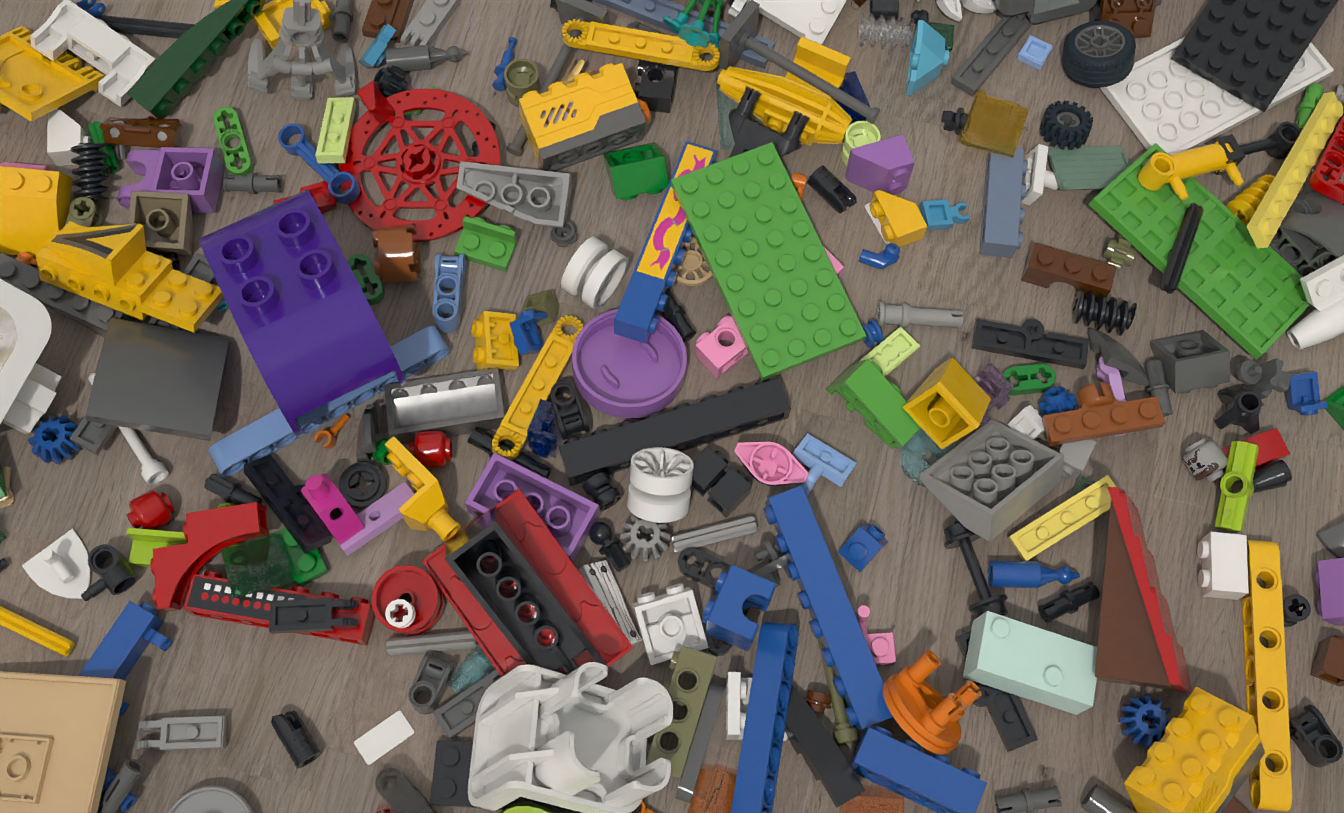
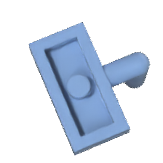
(822, 461)

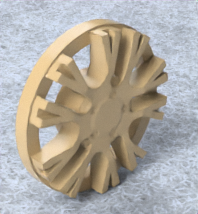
(691, 265)

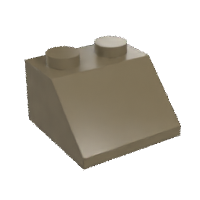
(165, 220)

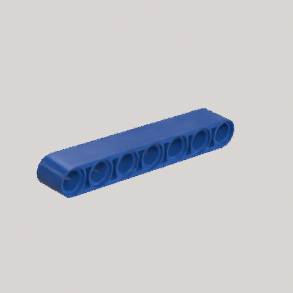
(765, 719)

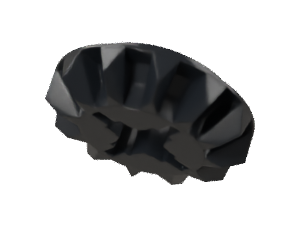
(351, 477)

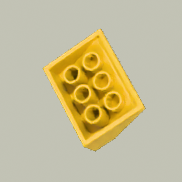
(31, 208)

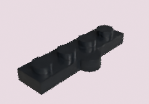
(1030, 343)
(288, 503)
(1004, 709)

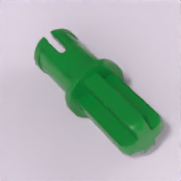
(97, 137)

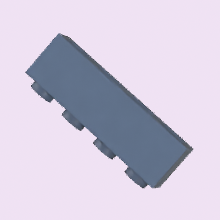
(1002, 204)

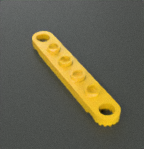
(639, 45)
(536, 386)

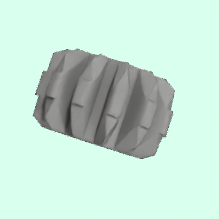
(642, 547)

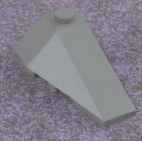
(525, 193)

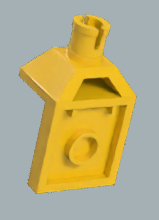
(428, 506)

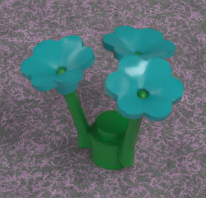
(695, 34)

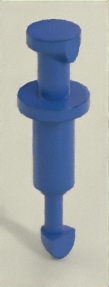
(499, 70)

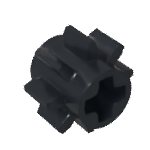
(390, 81)

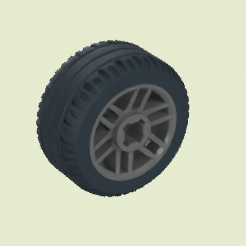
(1099, 54)

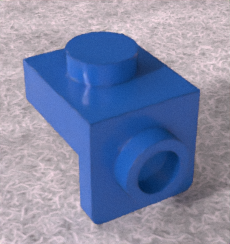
(526, 333)
(1304, 393)
(863, 546)

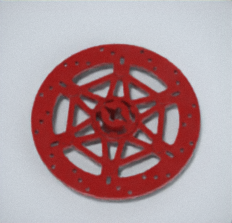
(419, 162)

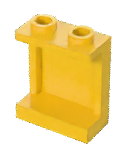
(270, 18)

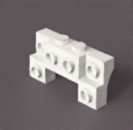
(95, 43)

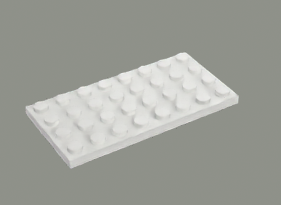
(1184, 110)

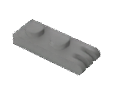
(429, 22)

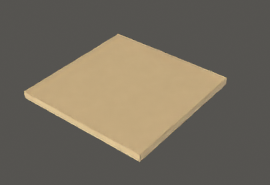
(55, 740)

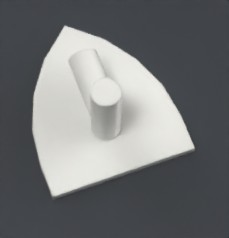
(62, 567)

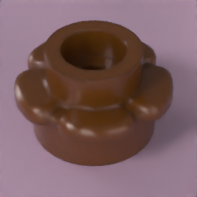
(818, 701)

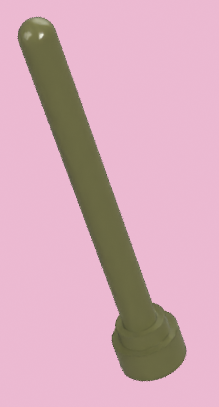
(844, 732)

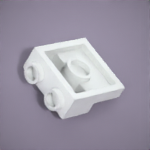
(669, 623)

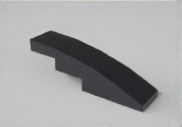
(820, 751)

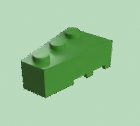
(876, 401)

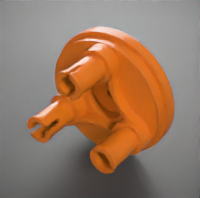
(923, 710)

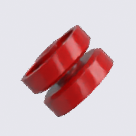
(425, 594)

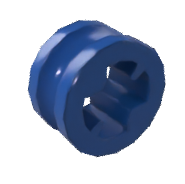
(873, 333)

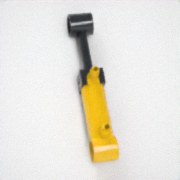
(1218, 157)

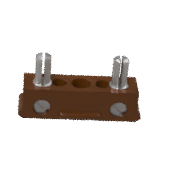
(140, 133)

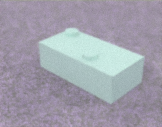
(1031, 663)

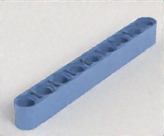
(274, 432)

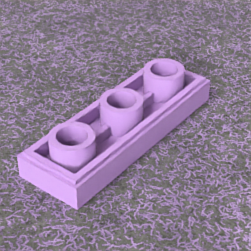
(378, 517)

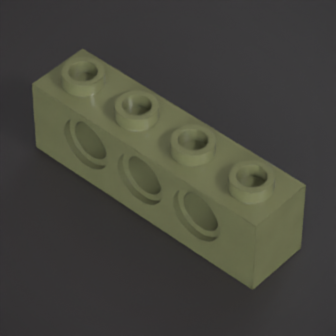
(702, 667)

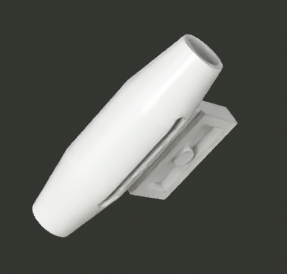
(1326, 293)

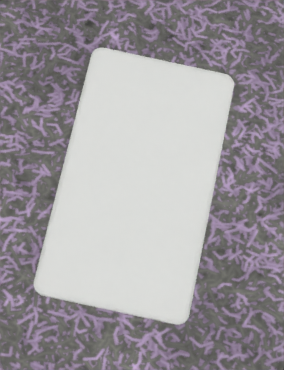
(384, 737)

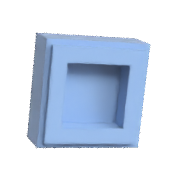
(1034, 52)

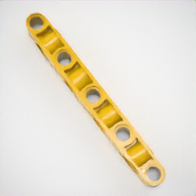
(1267, 676)

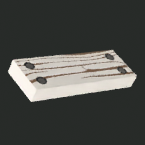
(604, 585)

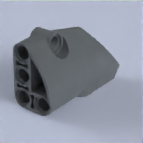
(1311, 233)

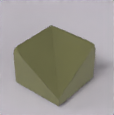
(542, 302)

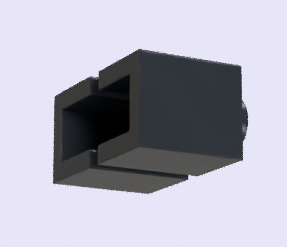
(729, 490)

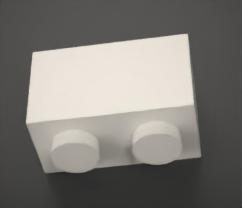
(1223, 565)

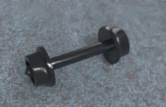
(959, 536)

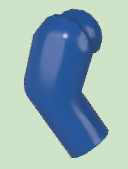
(883, 259)

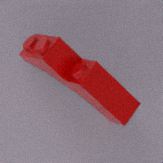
(206, 536)

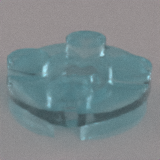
(915, 449)

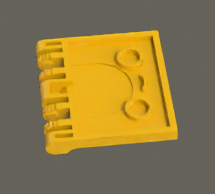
(36, 84)

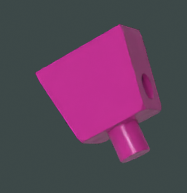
(323, 498)

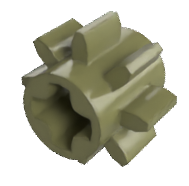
(1119, 252)

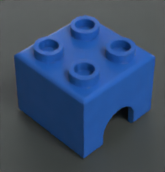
(734, 594)

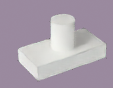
(1037, 175)

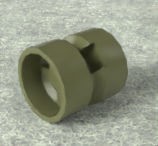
(520, 77)

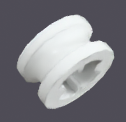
(407, 619)

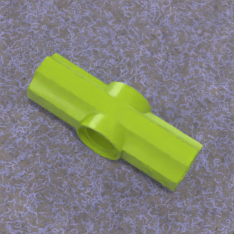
(1234, 506)

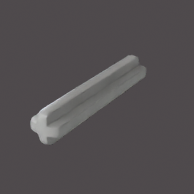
(714, 533)
(430, 643)

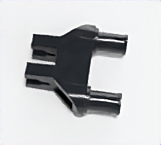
(751, 134)

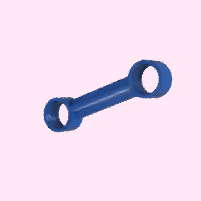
(325, 170)

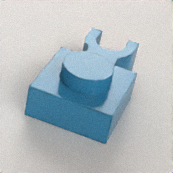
(374, 54)
(941, 216)

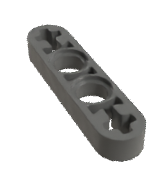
(700, 742)

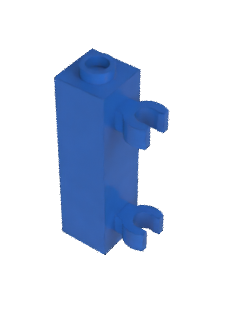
(126, 643)

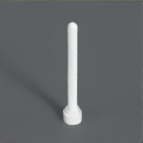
(152, 470)

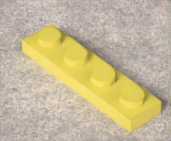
(1063, 520)

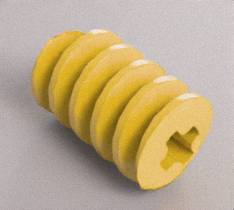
(1248, 201)

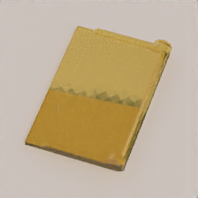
(994, 125)

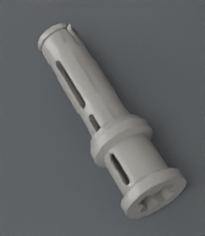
(905, 315)

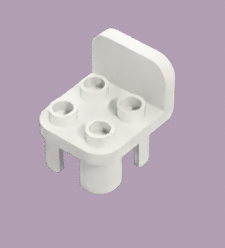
(568, 740)

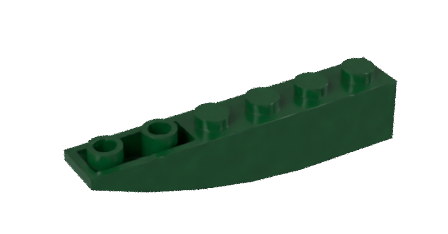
(192, 56)

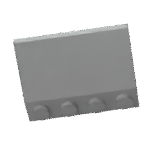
(993, 478)

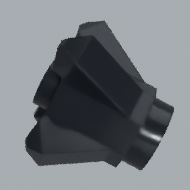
(1241, 410)

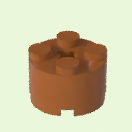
(397, 254)

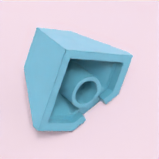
(925, 57)

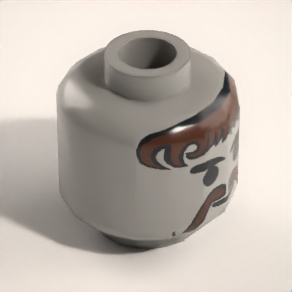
(1205, 460)

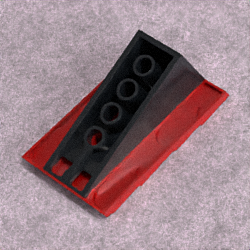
(524, 593)

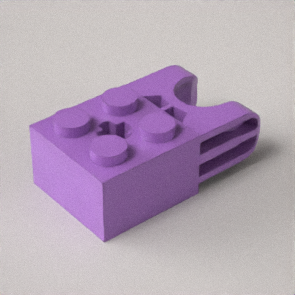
(177, 171)

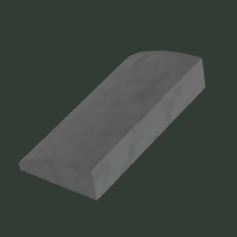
(445, 404)

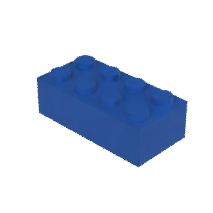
(915, 774)

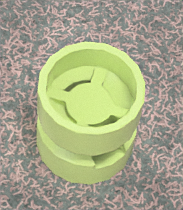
(857, 135)

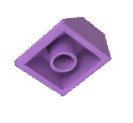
(881, 165)
(1331, 584)

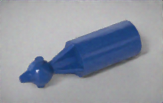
(1026, 574)

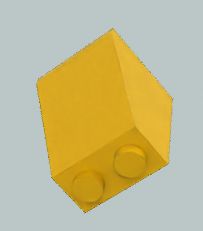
(948, 404)

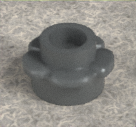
(563, 241)

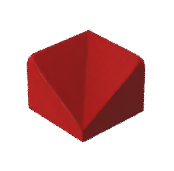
(375, 102)

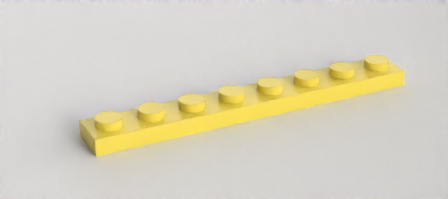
(1295, 170)

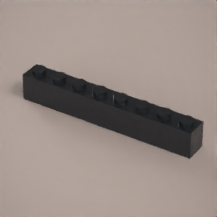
(678, 429)

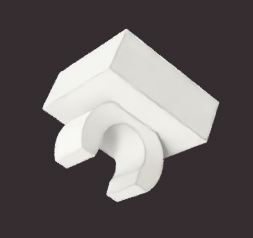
(1028, 423)

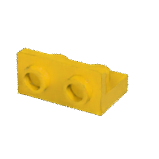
(494, 341)

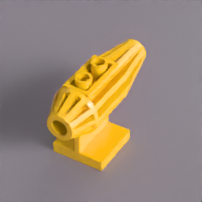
(789, 93)

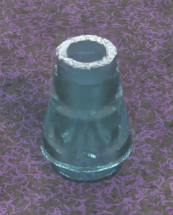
(470, 672)

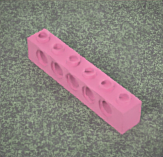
(719, 358)

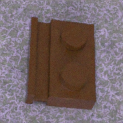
(387, 12)

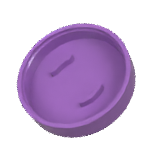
(625, 374)

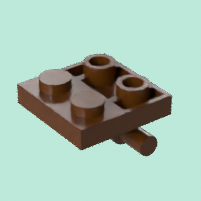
(1131, 14)

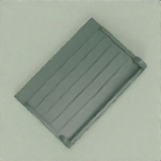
(1087, 166)

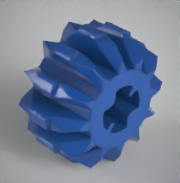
(44, 443)
(1139, 729)

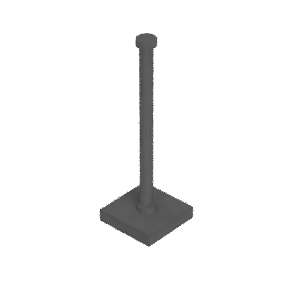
(567, 10)
(741, 36)

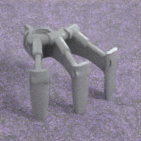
(302, 29)

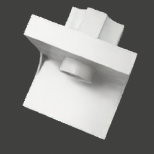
(24, 384)

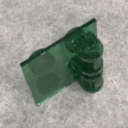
(257, 566)

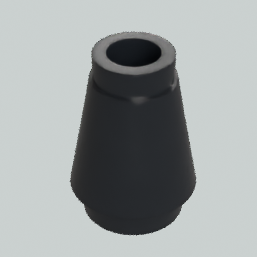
(1271, 476)

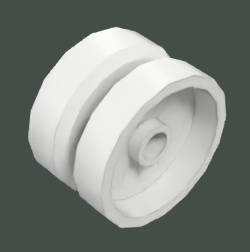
(594, 273)

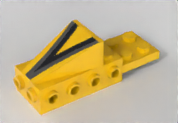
(118, 272)

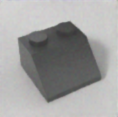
(1192, 361)

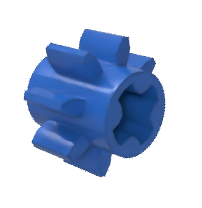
(1056, 401)

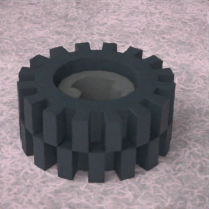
(1078, 124)

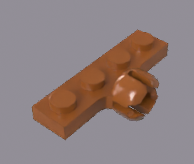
(1102, 416)

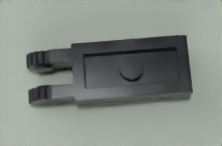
(310, 615)

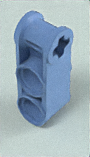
(448, 274)

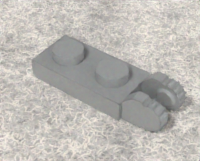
(186, 733)

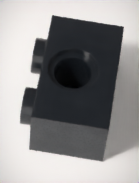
(656, 94)

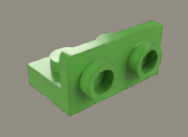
(487, 243)

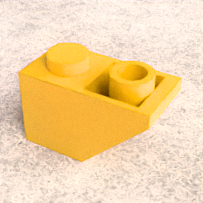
(898, 218)

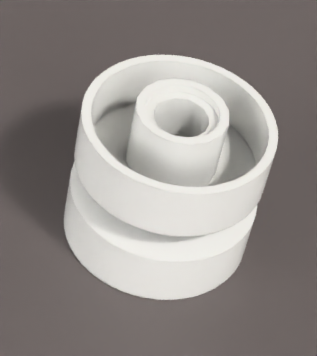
(660, 484)

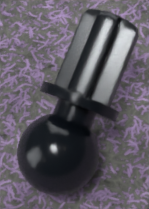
(601, 534)

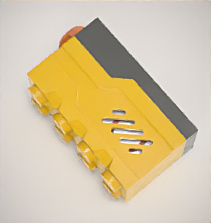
(583, 118)
(1198, 759)

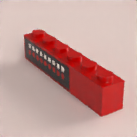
(212, 598)

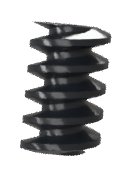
(89, 170)
(1103, 312)

